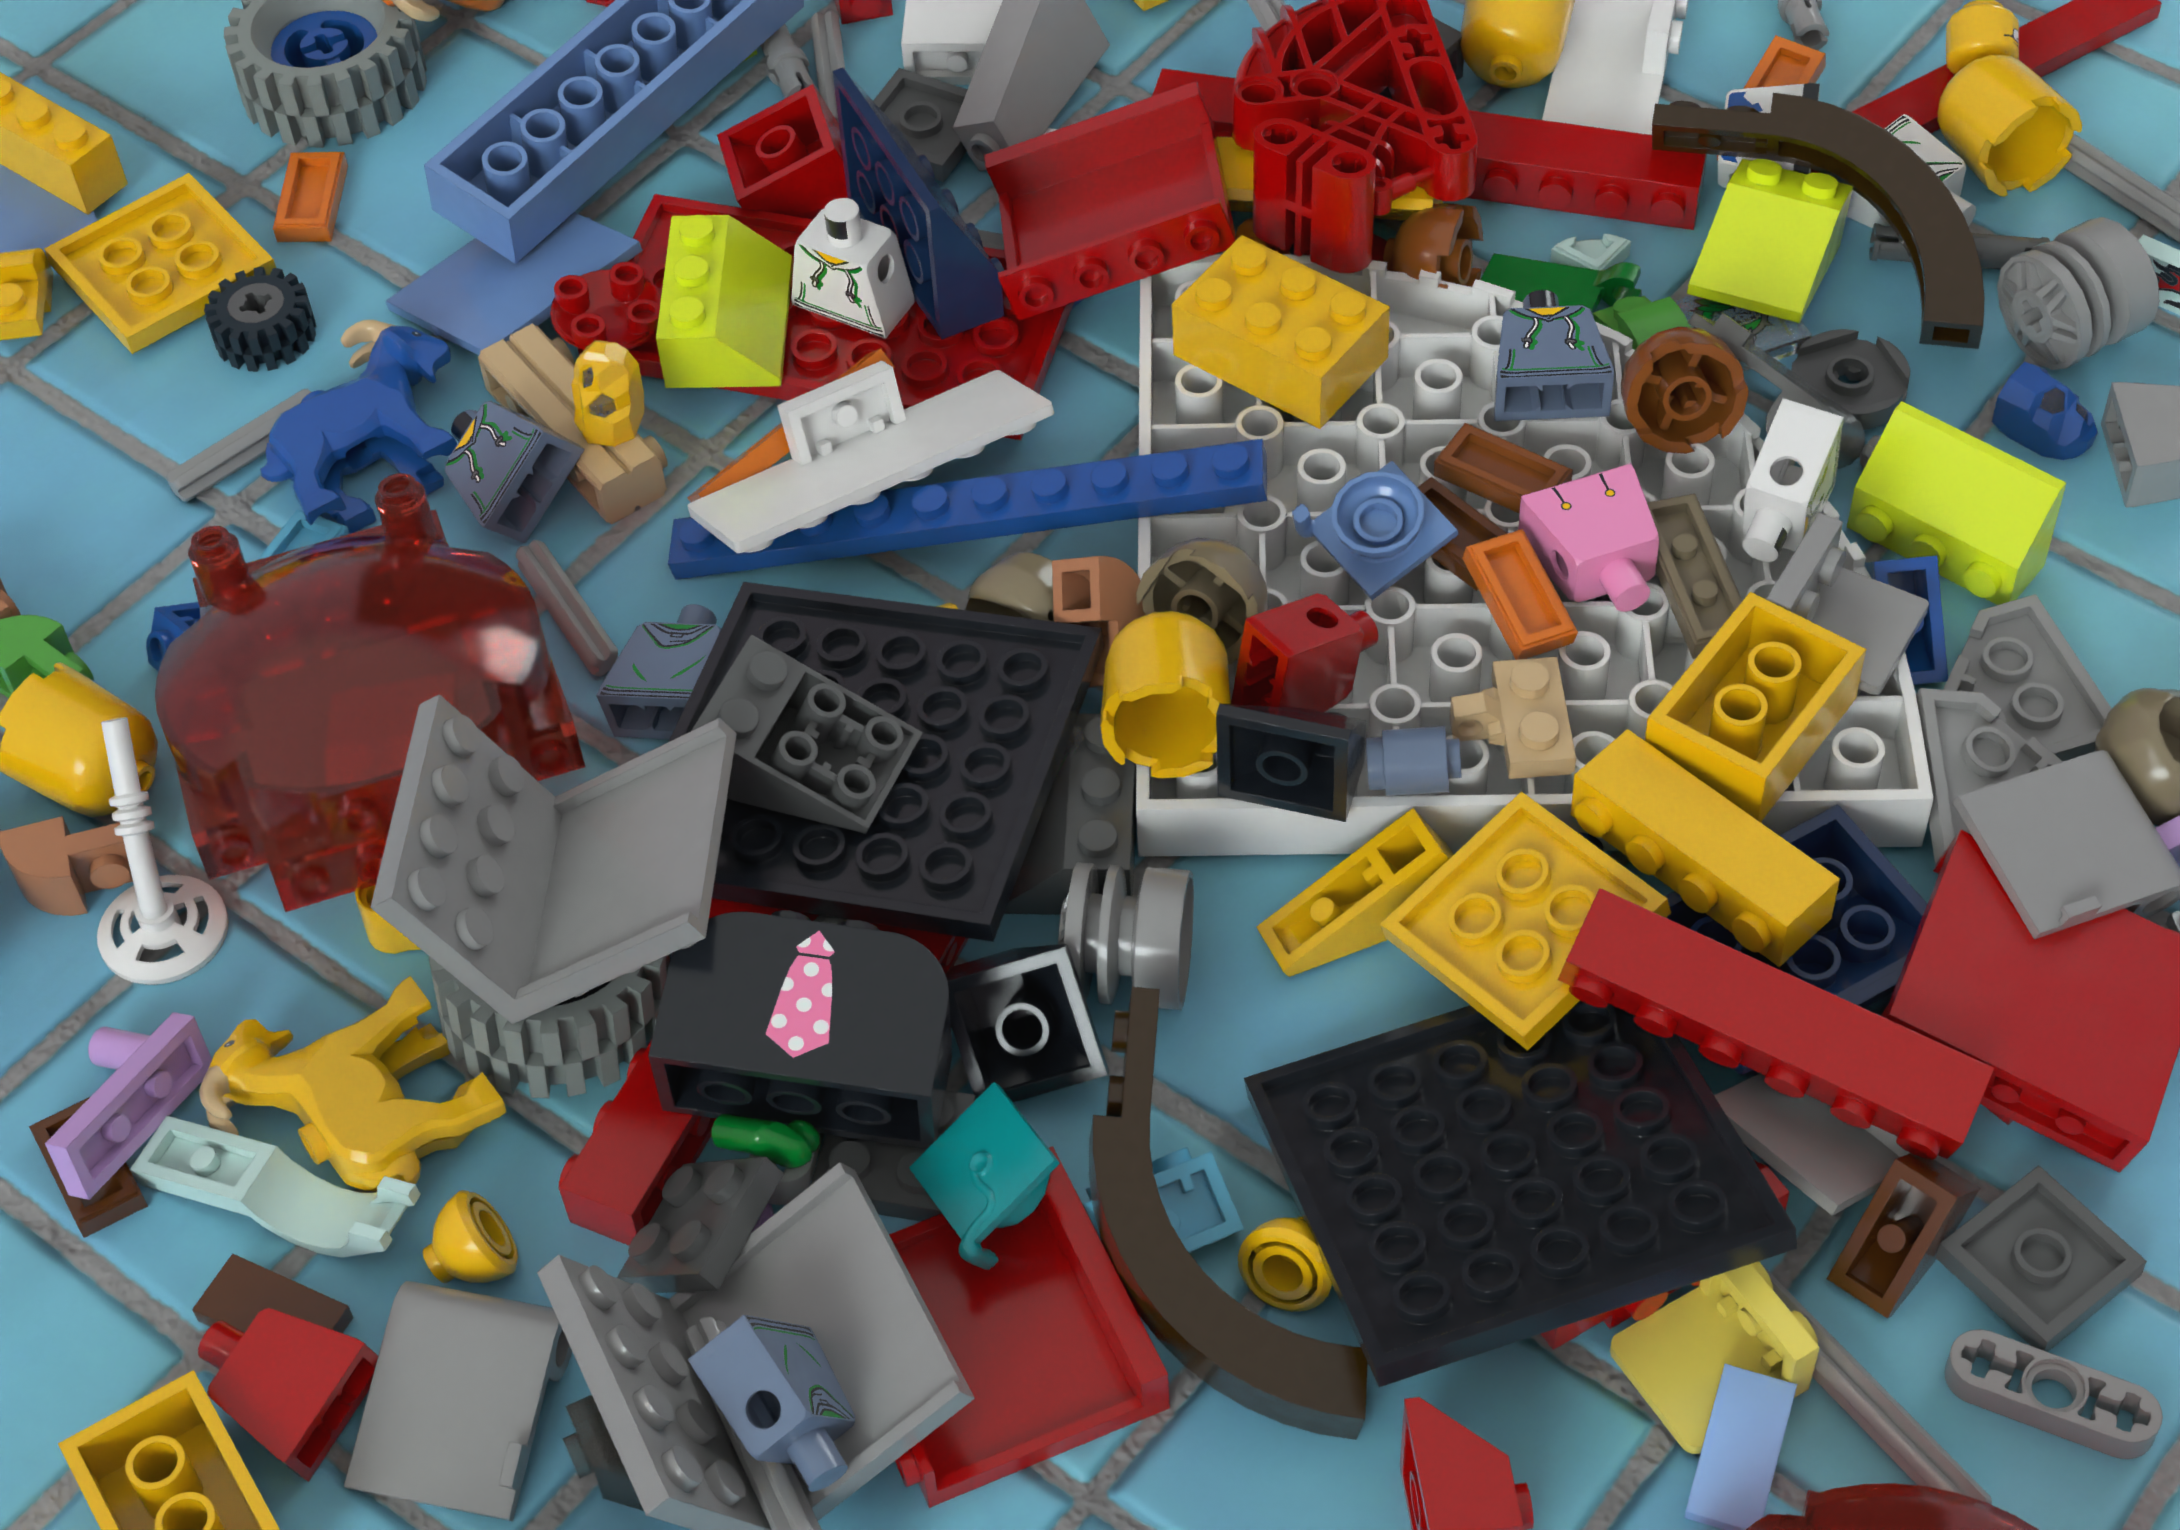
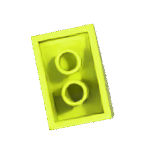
(1771, 239)

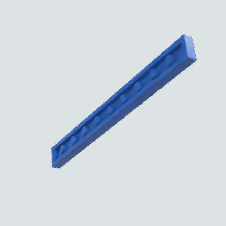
(998, 508)

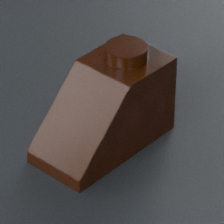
(1902, 1232)

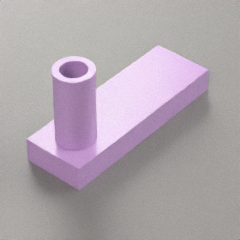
(148, 1084)

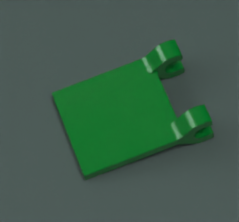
(1569, 283)

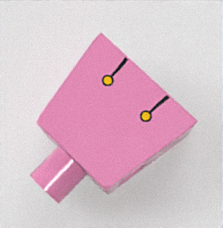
(1595, 536)

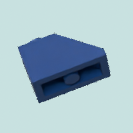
(1921, 578)

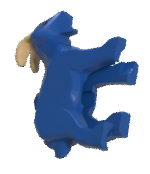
(361, 422)

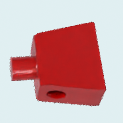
(1301, 654)
(288, 1383)

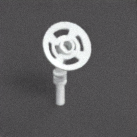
(145, 899)

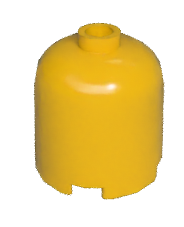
(1514, 39)
(2007, 123)
(1164, 694)
(59, 742)

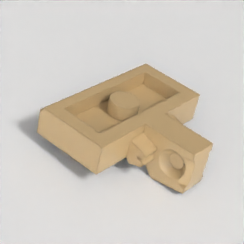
(1523, 714)

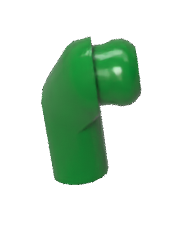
(781, 1143)

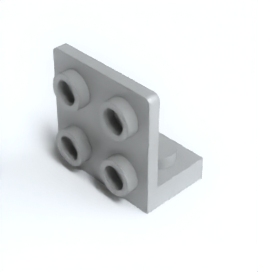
(1849, 602)

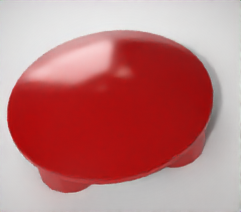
(606, 307)

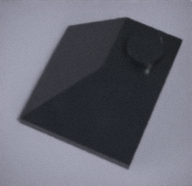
(1290, 758)
(1024, 1022)

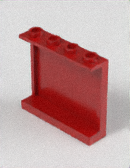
(1110, 201)
(2068, 1019)
(1038, 1340)

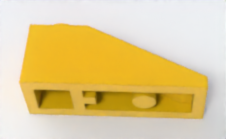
(1351, 900)

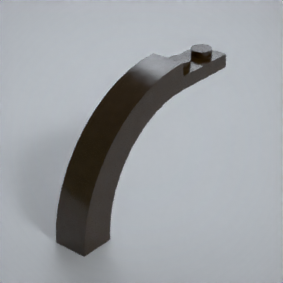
(1878, 169)
(1208, 1331)

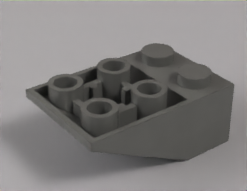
(806, 740)

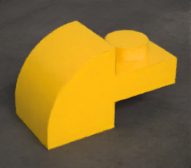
(24, 292)

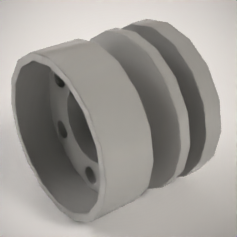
(2078, 293)
(1130, 934)

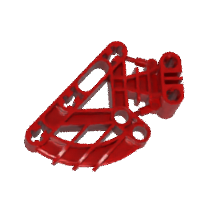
(1327, 139)

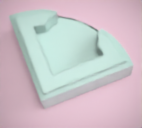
(1591, 253)

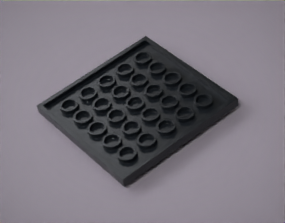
(959, 819)
(1507, 1186)

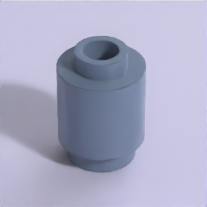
(1412, 761)

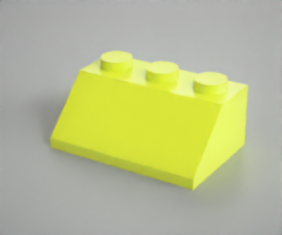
(722, 305)
(1959, 500)

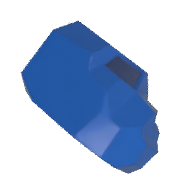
(2043, 415)

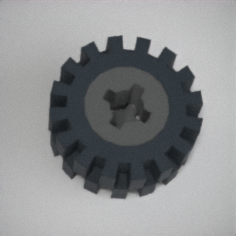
(260, 319)

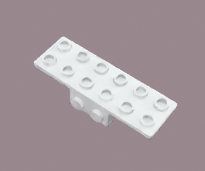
(1614, 63)
(858, 441)

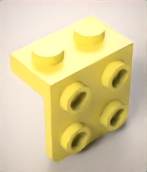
(1683, 1347)

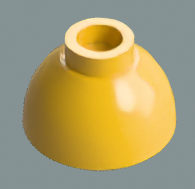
(470, 1242)
(1284, 1265)

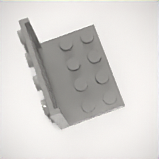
(545, 890)
(809, 1265)

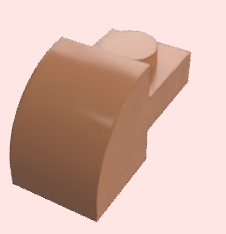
(1096, 594)
(60, 867)

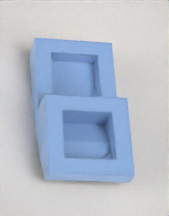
(1740, 1449)

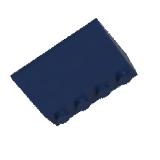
(898, 190)
(1871, 921)

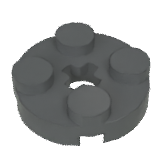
(1878, 366)

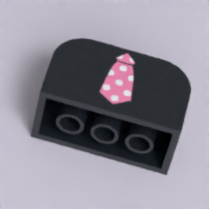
(806, 1026)

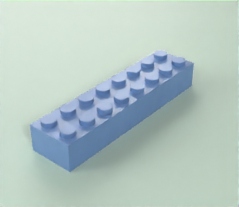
(590, 113)

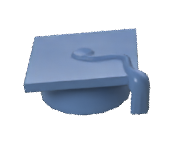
(1378, 528)

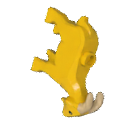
(350, 1091)

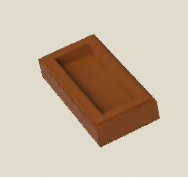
(1496, 468)

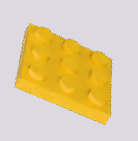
(156, 261)
(1508, 913)

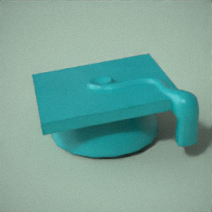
(986, 1172)

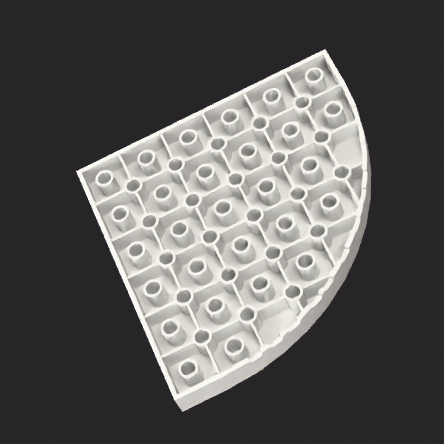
(1434, 626)

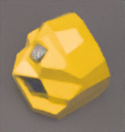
(607, 394)

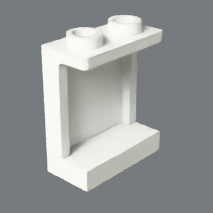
(946, 37)

